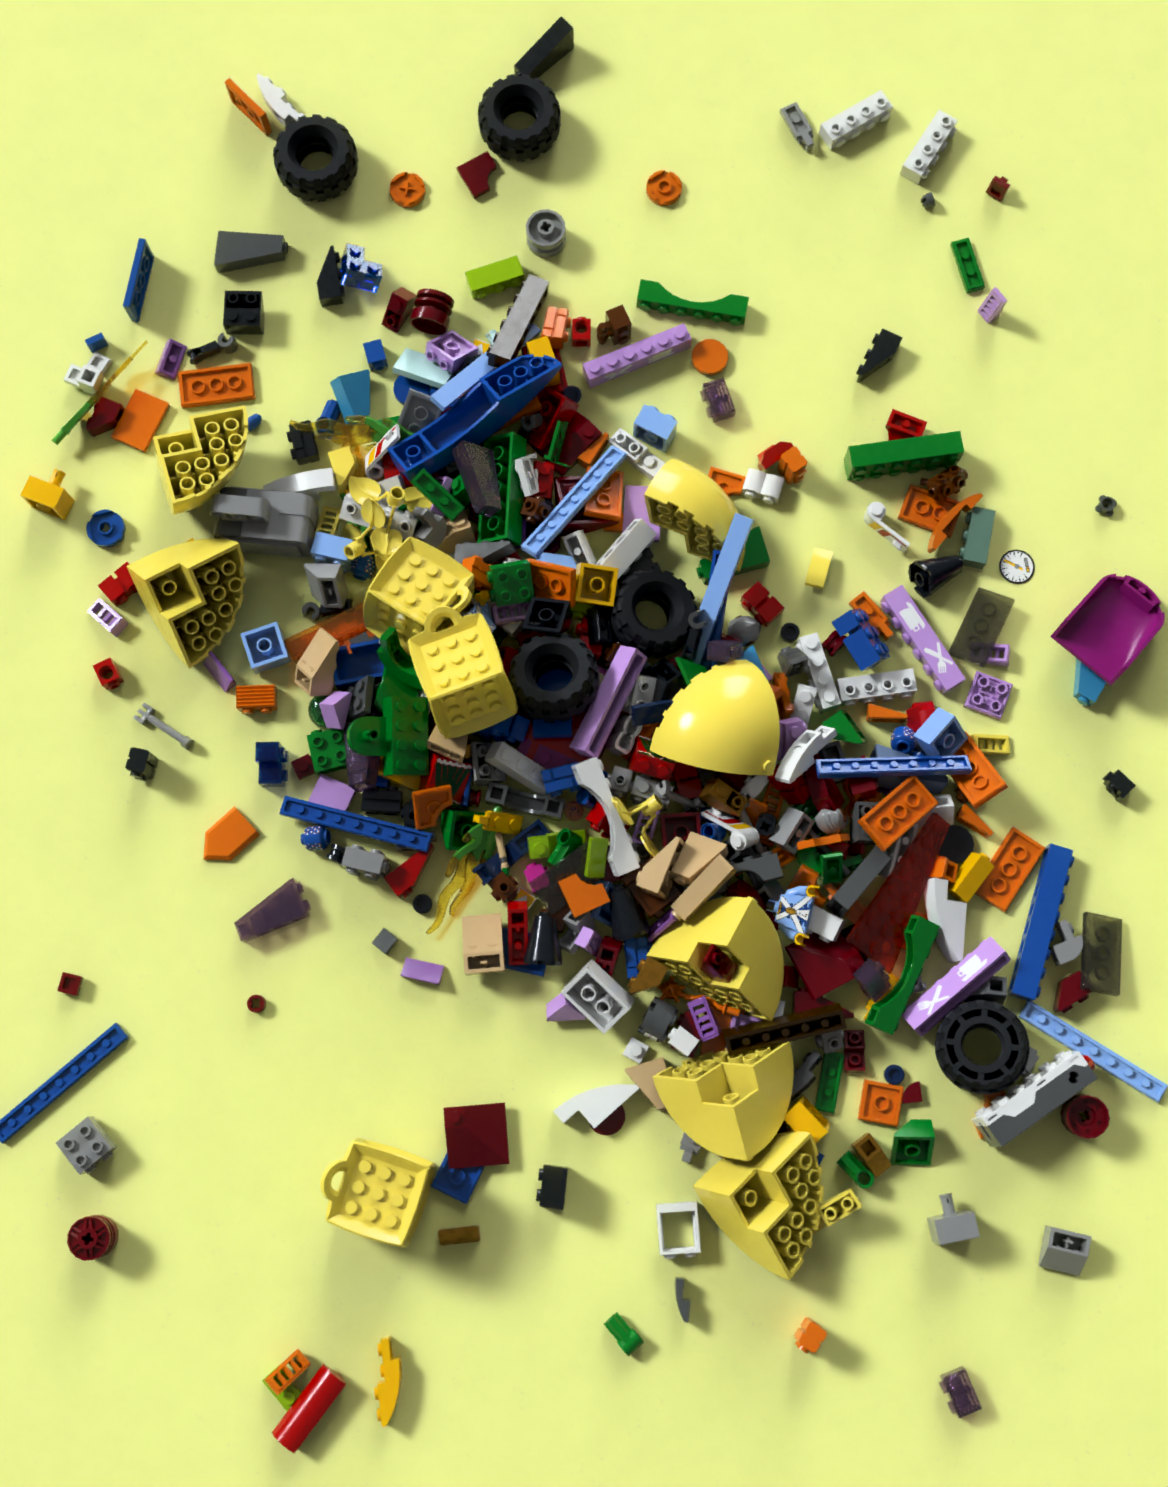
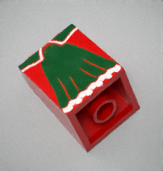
(647, 762)
(444, 772)

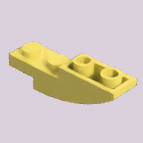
(837, 1208)

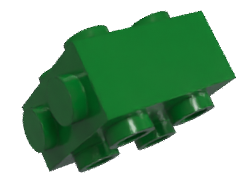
(510, 583)
(327, 750)

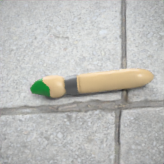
(502, 853)

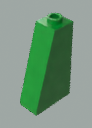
(754, 558)

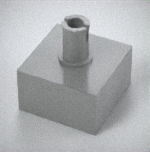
(952, 1224)

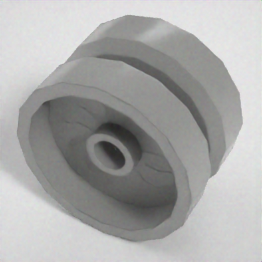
(546, 233)

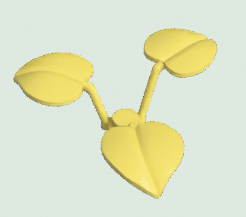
(372, 514)
(388, 539)
(648, 807)

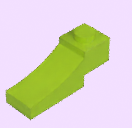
(544, 845)

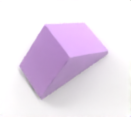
(335, 709)
(562, 1010)

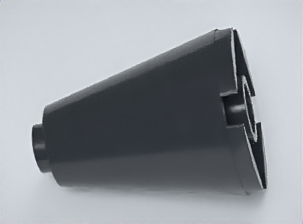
(934, 573)
(626, 914)
(543, 942)

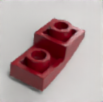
(854, 1051)

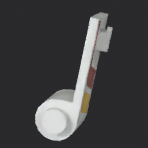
(374, 459)
(873, 518)
(742, 834)

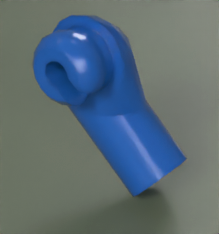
(254, 421)

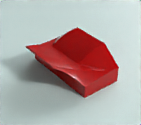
(904, 426)
(772, 454)
(919, 714)

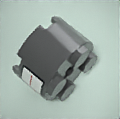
(657, 1019)

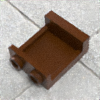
(650, 904)

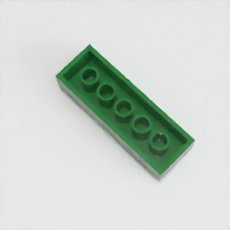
(903, 456)
(507, 522)

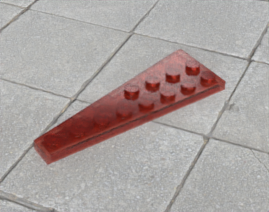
(883, 923)

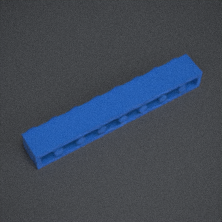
(1040, 923)

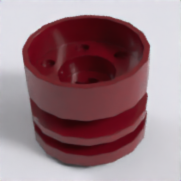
(432, 311)
(1093, 1108)
(103, 1231)

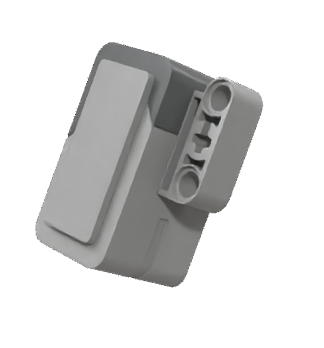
(266, 520)

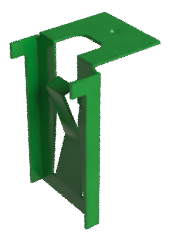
(555, 444)

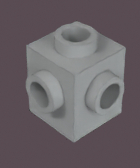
(622, 776)
(830, 1041)

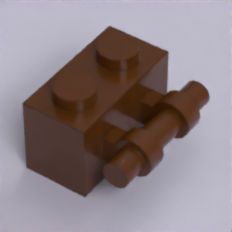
(616, 327)

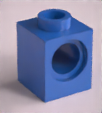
(375, 355)

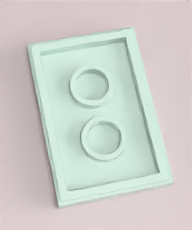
(419, 368)

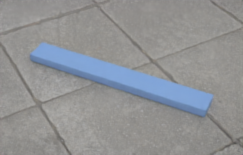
(469, 377)
(573, 501)
(722, 578)
(1101, 1055)

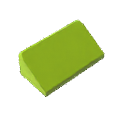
(596, 857)

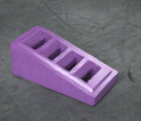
(710, 1015)

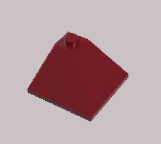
(579, 436)
(588, 524)
(824, 964)
(476, 1135)

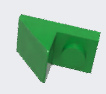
(831, 867)

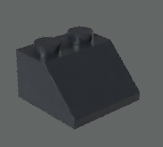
(548, 616)
(553, 1186)

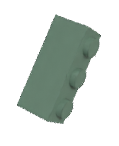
(977, 537)

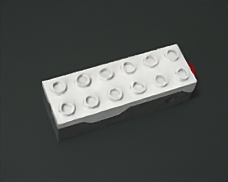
(1034, 1097)

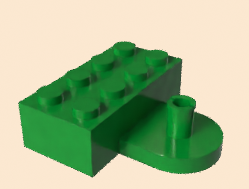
(396, 736)

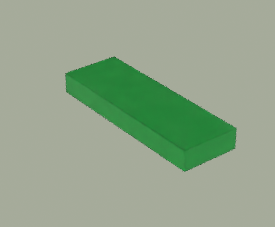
(967, 265)
(437, 495)
(829, 1082)

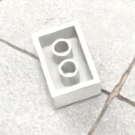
(598, 996)

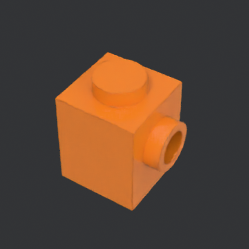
(944, 869)

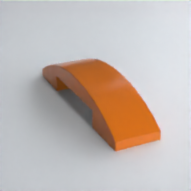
(937, 535)

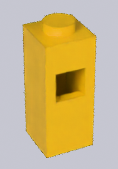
(970, 876)

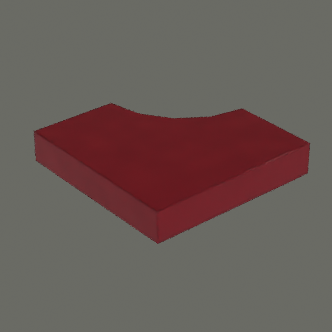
(476, 174)

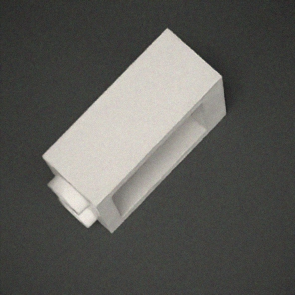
(688, 1251)

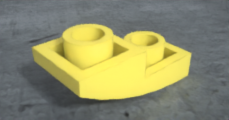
(818, 568)

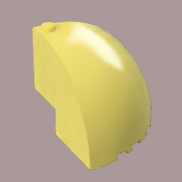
(201, 459)
(691, 505)
(192, 593)
(723, 722)
(742, 934)
(732, 1100)
(769, 1201)

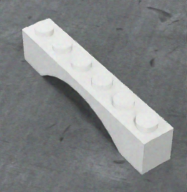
(620, 854)

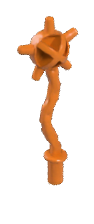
(671, 990)

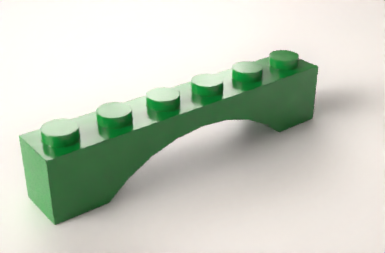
(728, 309)
(919, 938)

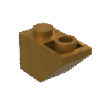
(723, 797)
(649, 976)
(871, 1154)

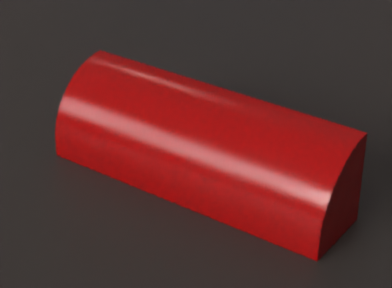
(309, 1408)

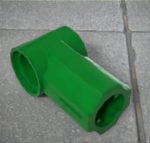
(567, 843)
(854, 1168)
(625, 1336)

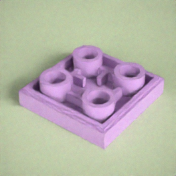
(988, 695)
(332, 793)

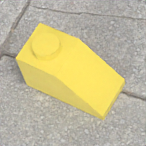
(343, 465)

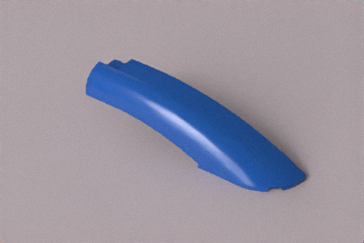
(476, 415)

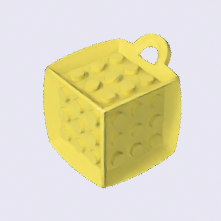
(411, 586)
(462, 673)
(379, 1192)

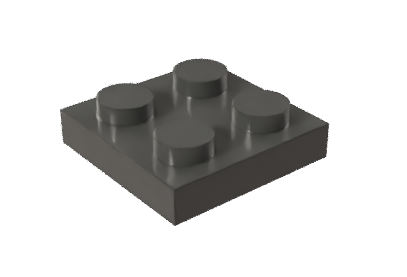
(361, 698)

